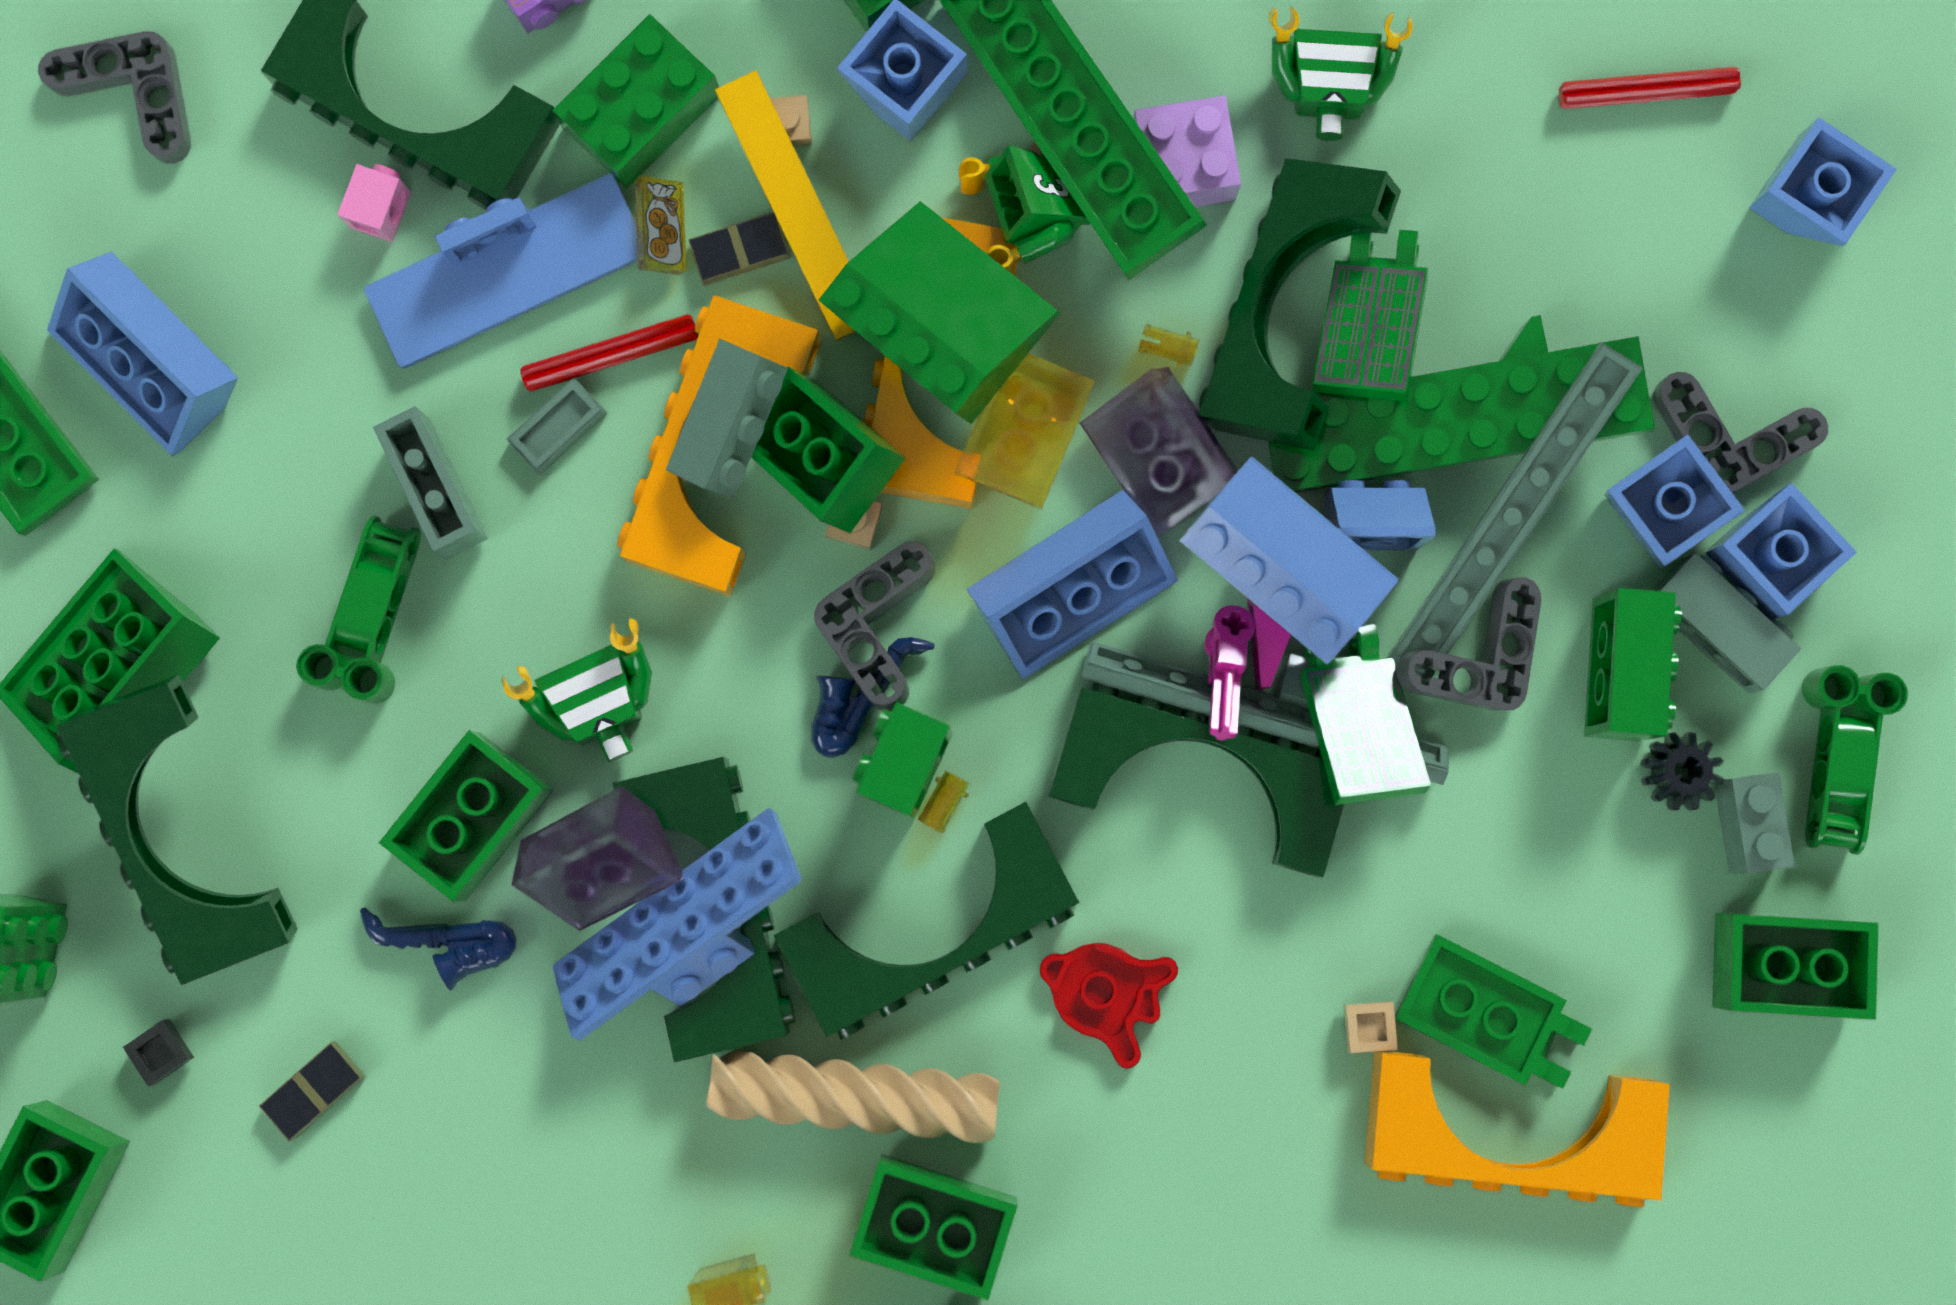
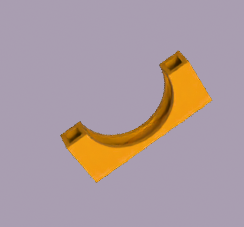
(929, 462)
(665, 528)
(1614, 1157)

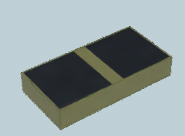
(738, 248)
(312, 1091)

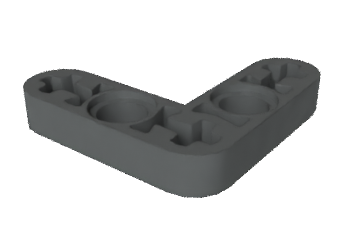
(142, 76)
(1738, 455)
(856, 628)
(1485, 674)

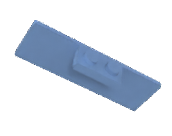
(503, 268)
(681, 934)

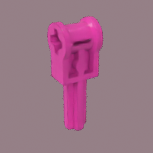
(1227, 650)

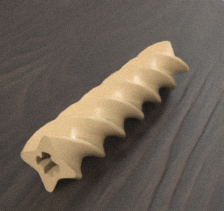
(841, 1095)

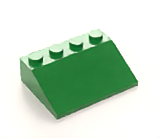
(940, 309)
(103, 644)

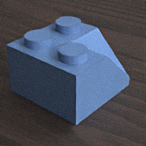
(904, 69)
(1823, 186)
(1673, 502)
(1781, 552)

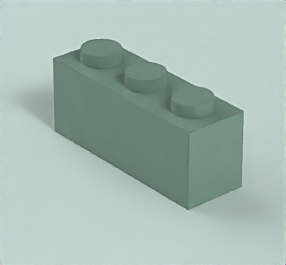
(726, 419)
(430, 483)
(1728, 624)

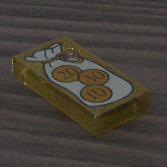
(660, 225)

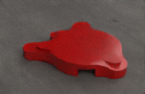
(1106, 992)

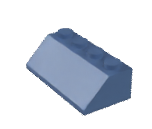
(140, 351)
(1289, 560)
(1073, 583)

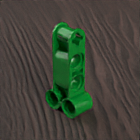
(365, 614)
(1846, 753)

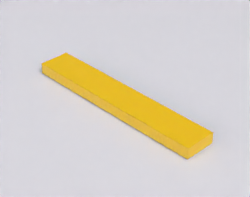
(786, 187)

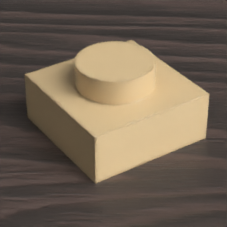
(795, 118)
(863, 532)
(1370, 1027)

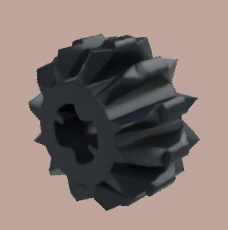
(1700, 771)

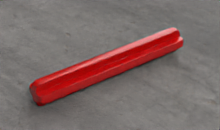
(1649, 87)
(608, 353)

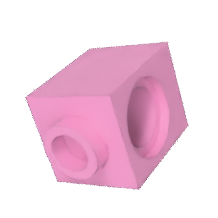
(375, 201)

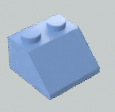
(1381, 517)

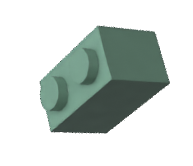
(1754, 824)

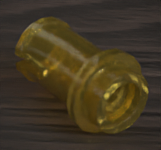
(1172, 345)
(944, 801)

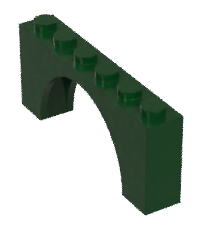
(484, 158)
(1307, 211)
(1112, 730)
(194, 925)
(850, 986)
(748, 1001)

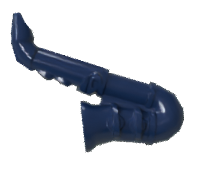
(842, 714)
(470, 945)

